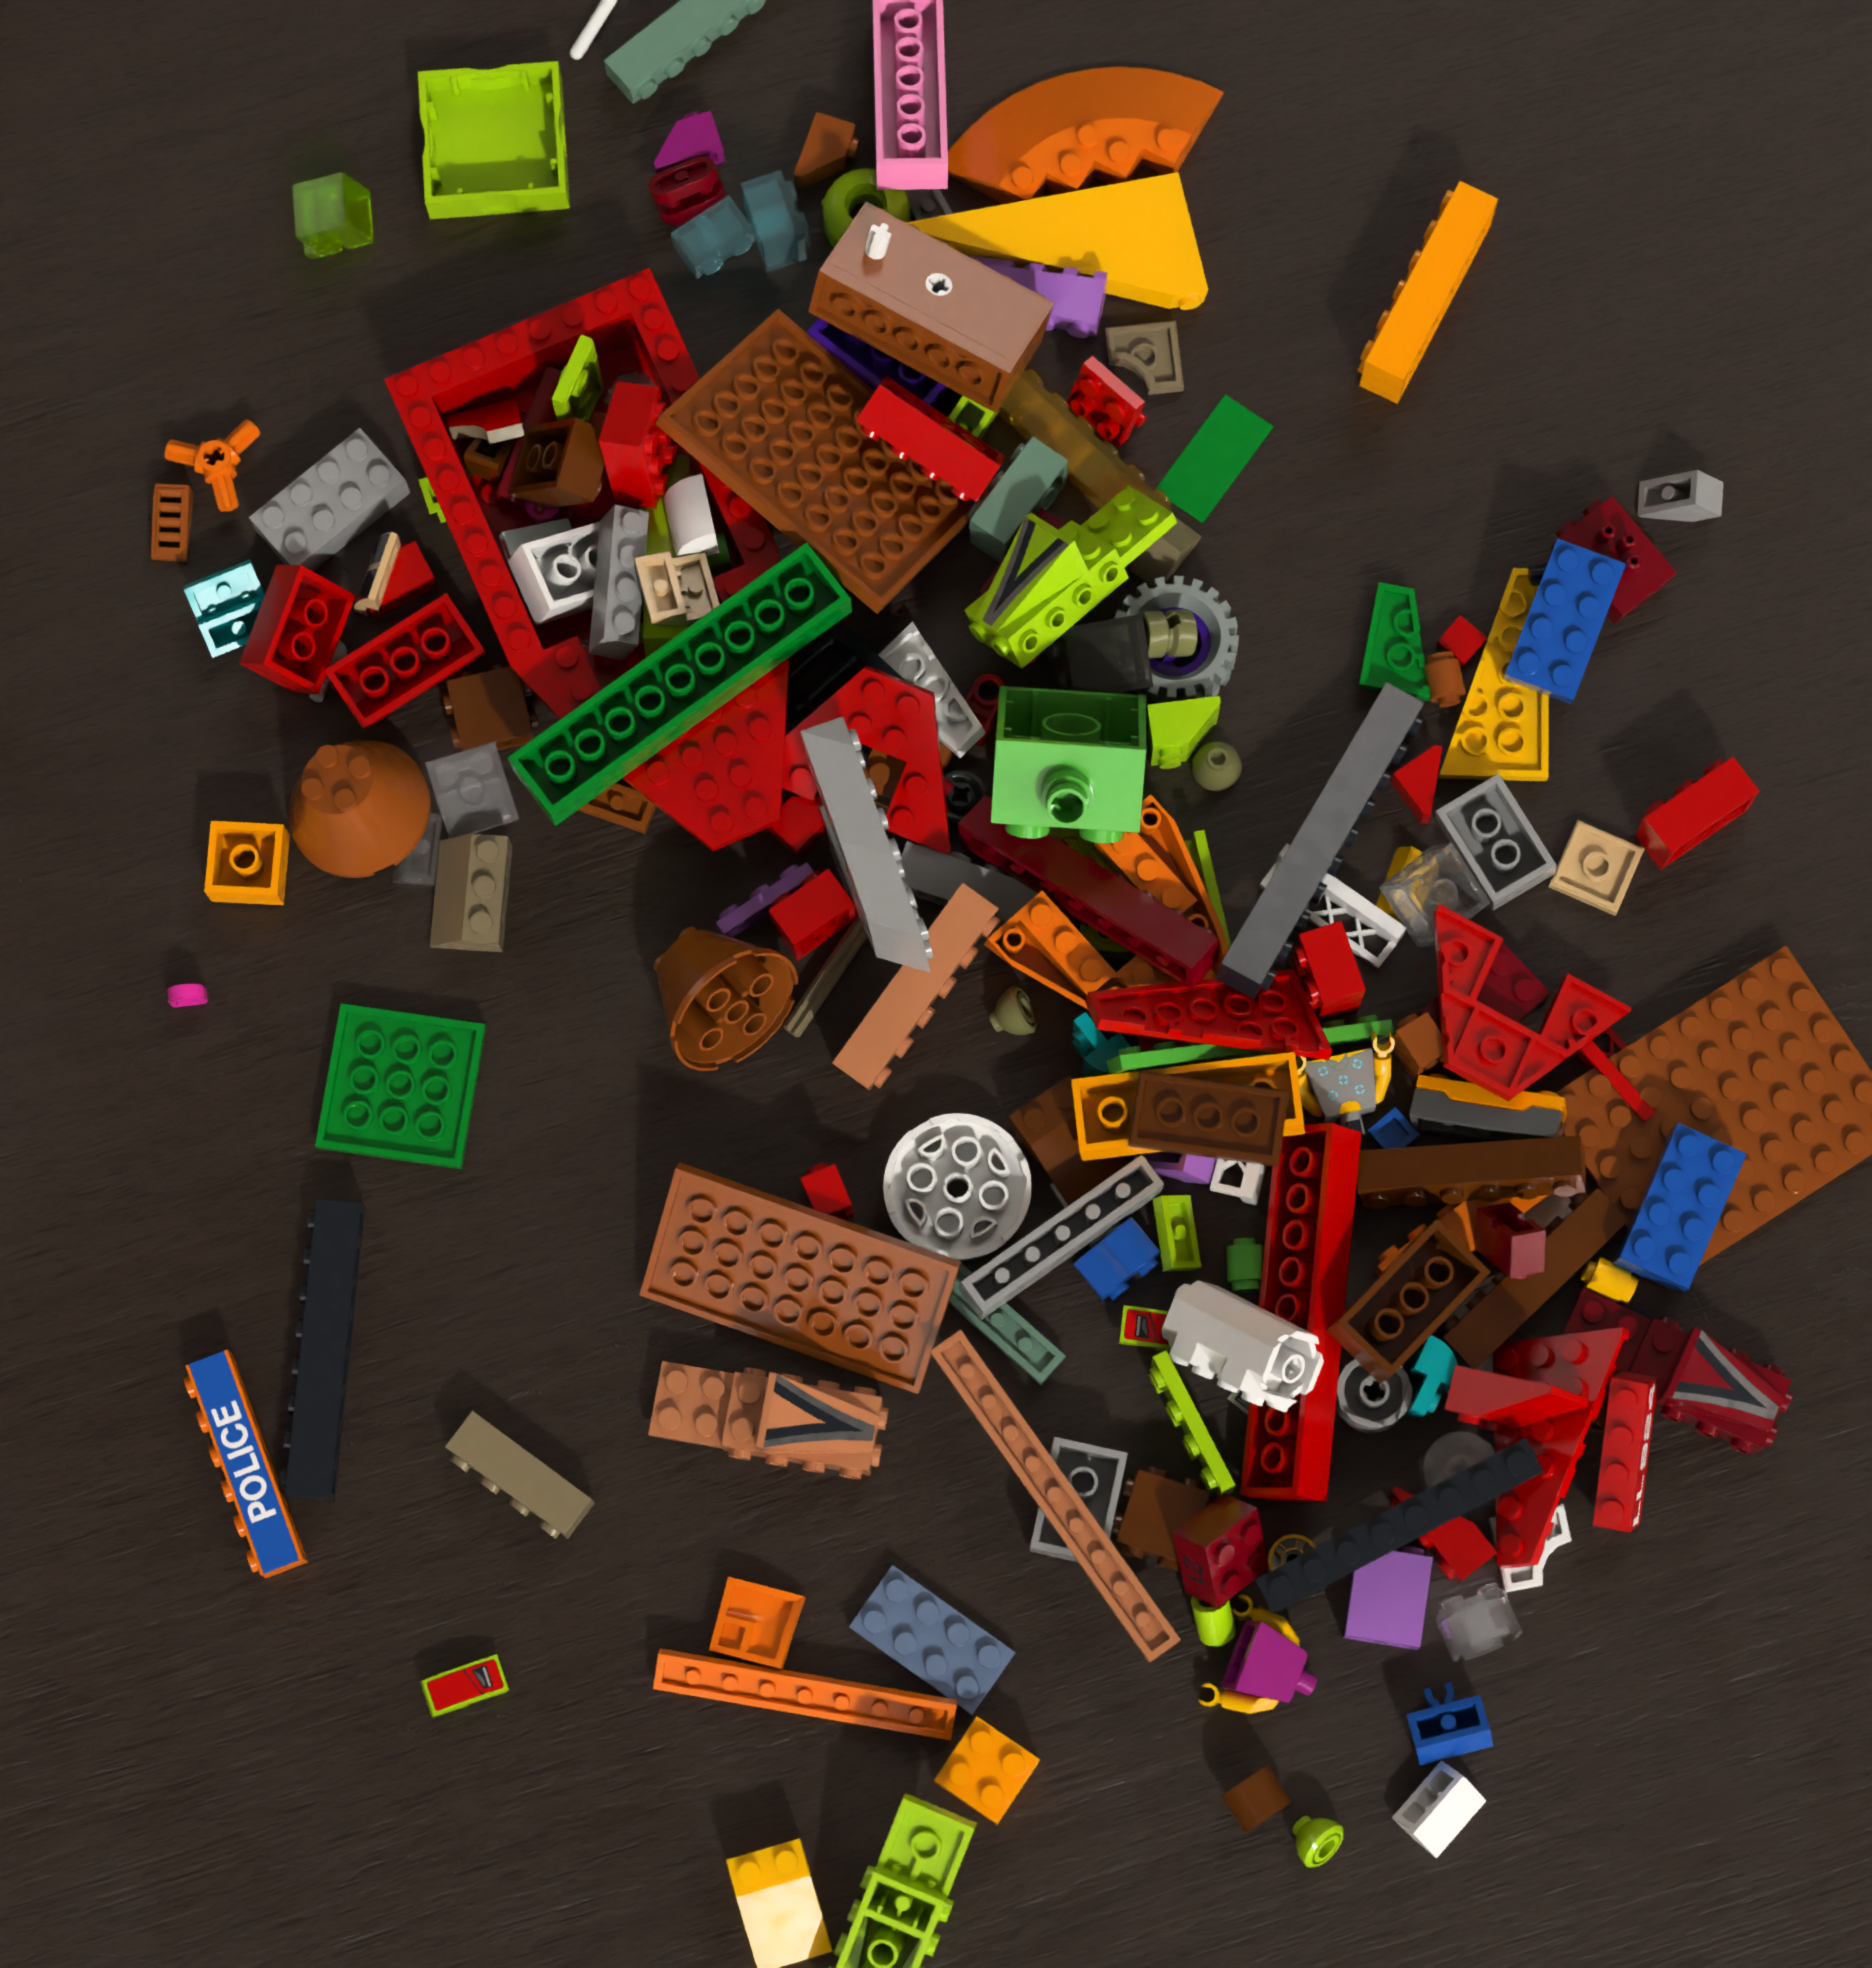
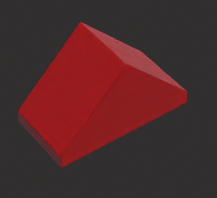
(1418, 781)

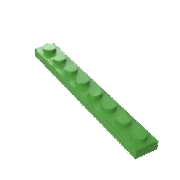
(1166, 1055)

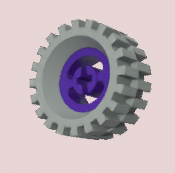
(1214, 633)

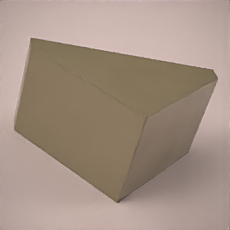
(1165, 554)

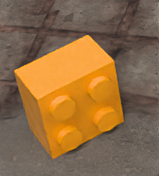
(247, 863)
(986, 1770)

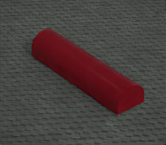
(540, 412)

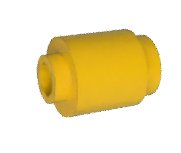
(1609, 1280)

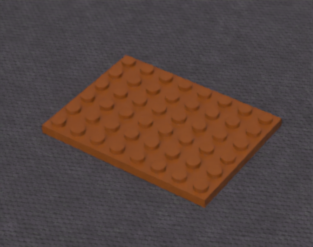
(787, 441)
(1749, 1068)

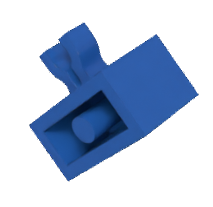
(1449, 1728)

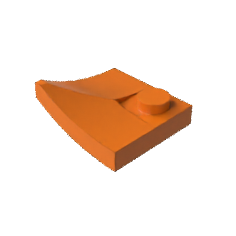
(756, 1622)

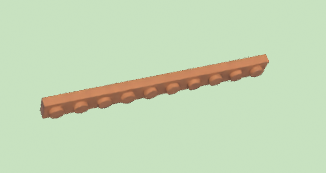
(1055, 1496)

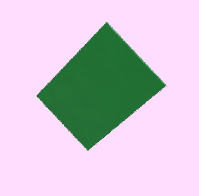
(1214, 458)

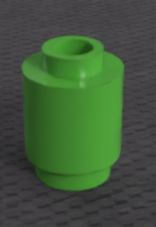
(1244, 1265)

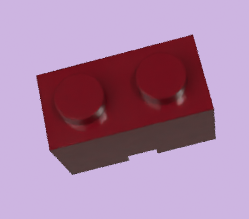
(1509, 1241)

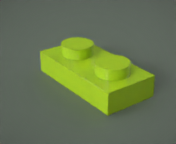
(1176, 1233)

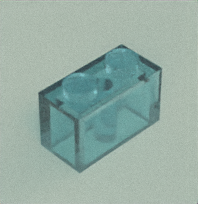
(713, 237)

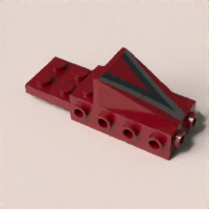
(1696, 1375)

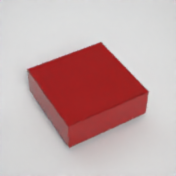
(1462, 640)

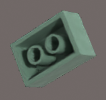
(1026, 486)

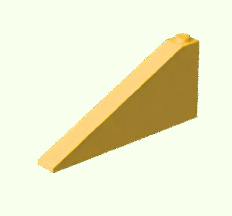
(1127, 228)

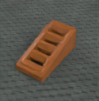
(171, 492)

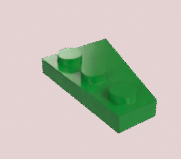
(1395, 644)

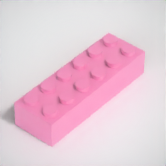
(910, 95)

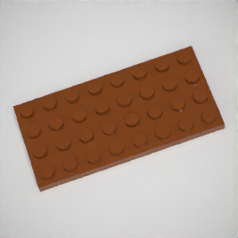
(799, 1278)

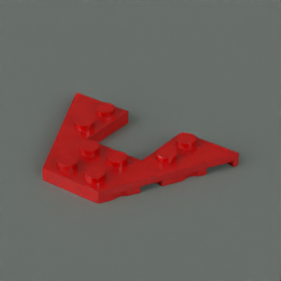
(895, 721)
(1490, 1045)

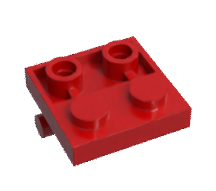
(1106, 402)

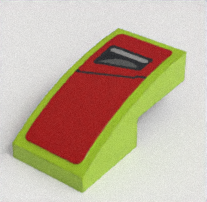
(1143, 1328)
(464, 1685)

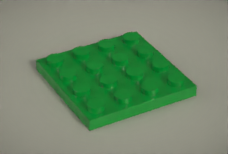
(401, 1086)

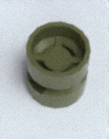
(1170, 633)

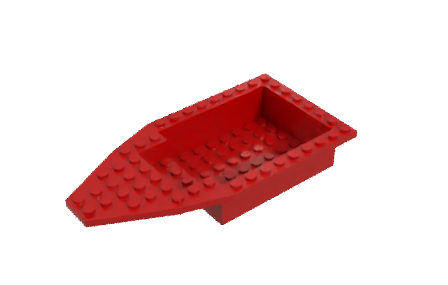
(727, 769)

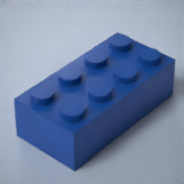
(1564, 621)
(1679, 1208)

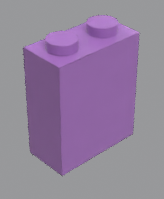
(1389, 1599)

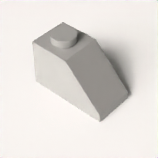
(1681, 497)

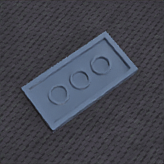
(932, 1640)

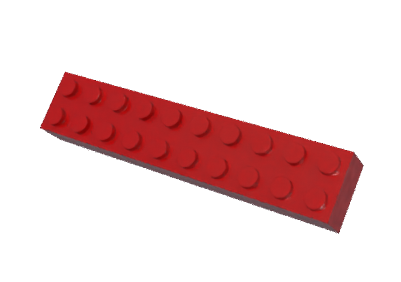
(1306, 1285)

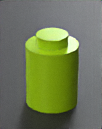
(1213, 1624)

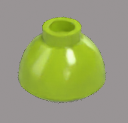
(1317, 1839)

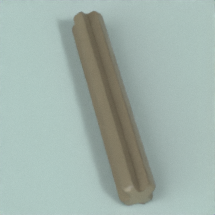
(826, 979)

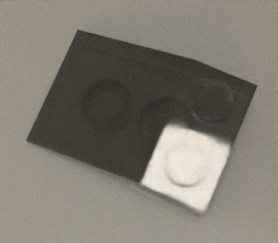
(1100, 657)

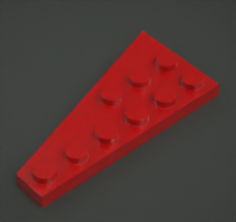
(1216, 1015)

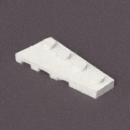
(918, 665)

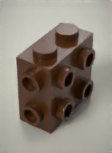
(490, 709)
(1154, 1512)

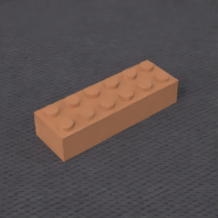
(912, 991)

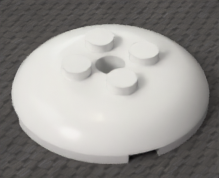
(966, 1151)

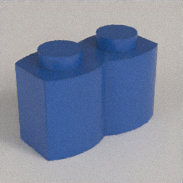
(1117, 1260)

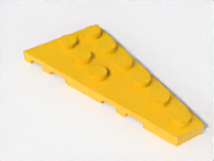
(1502, 722)

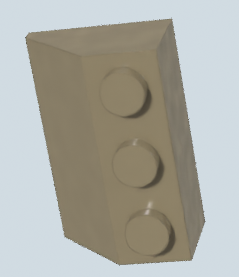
(471, 893)

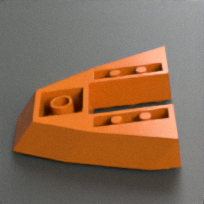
(1055, 953)

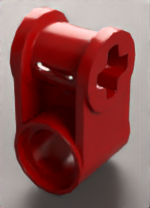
(984, 710)

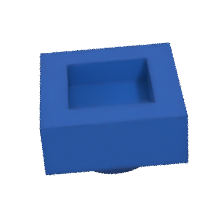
(1393, 1131)

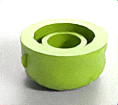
(854, 189)

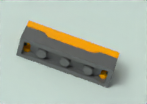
(1477, 1114)

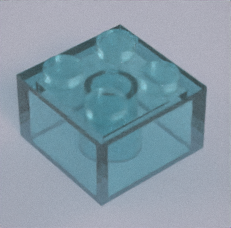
(776, 221)

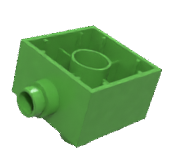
(1069, 762)

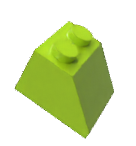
(1179, 728)

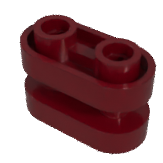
(686, 190)

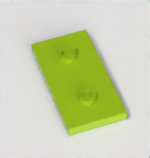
(579, 383)

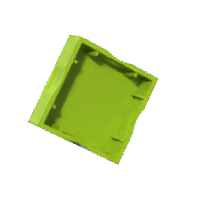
(494, 140)

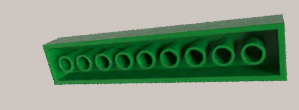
(680, 684)

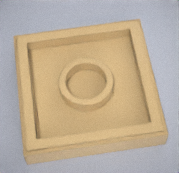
(1596, 867)

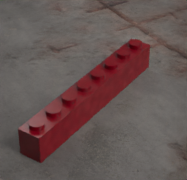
(1095, 896)

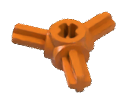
(223, 472)

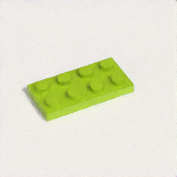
(1184, 1413)

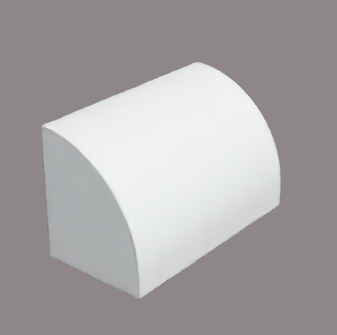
(690, 518)
(1439, 1808)

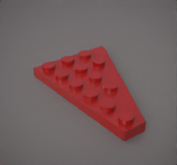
(1573, 1363)

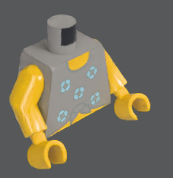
(1346, 1084)

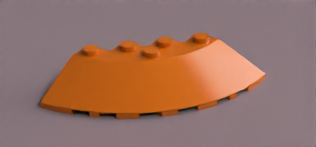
(1082, 129)

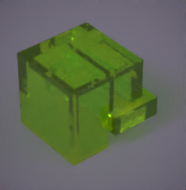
(332, 214)

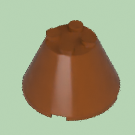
(359, 808)
(722, 996)

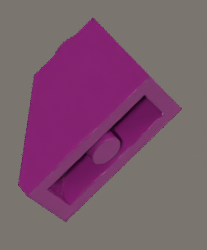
(690, 138)

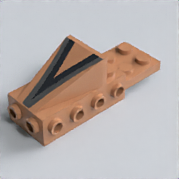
(771, 1418)

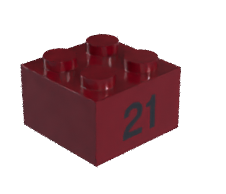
(1221, 1550)

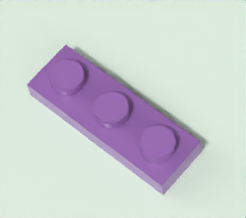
(737, 919)

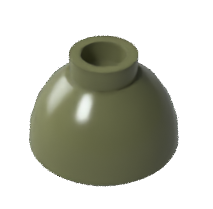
(1216, 766)
(1014, 1013)

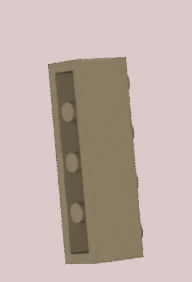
(519, 1475)

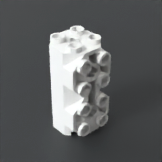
(1241, 1345)

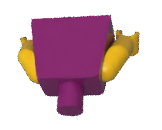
(1263, 1665)

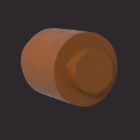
(1444, 679)

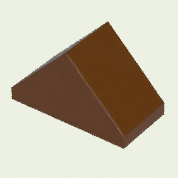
(489, 459)

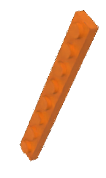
(805, 1694)

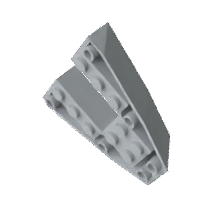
(861, 846)

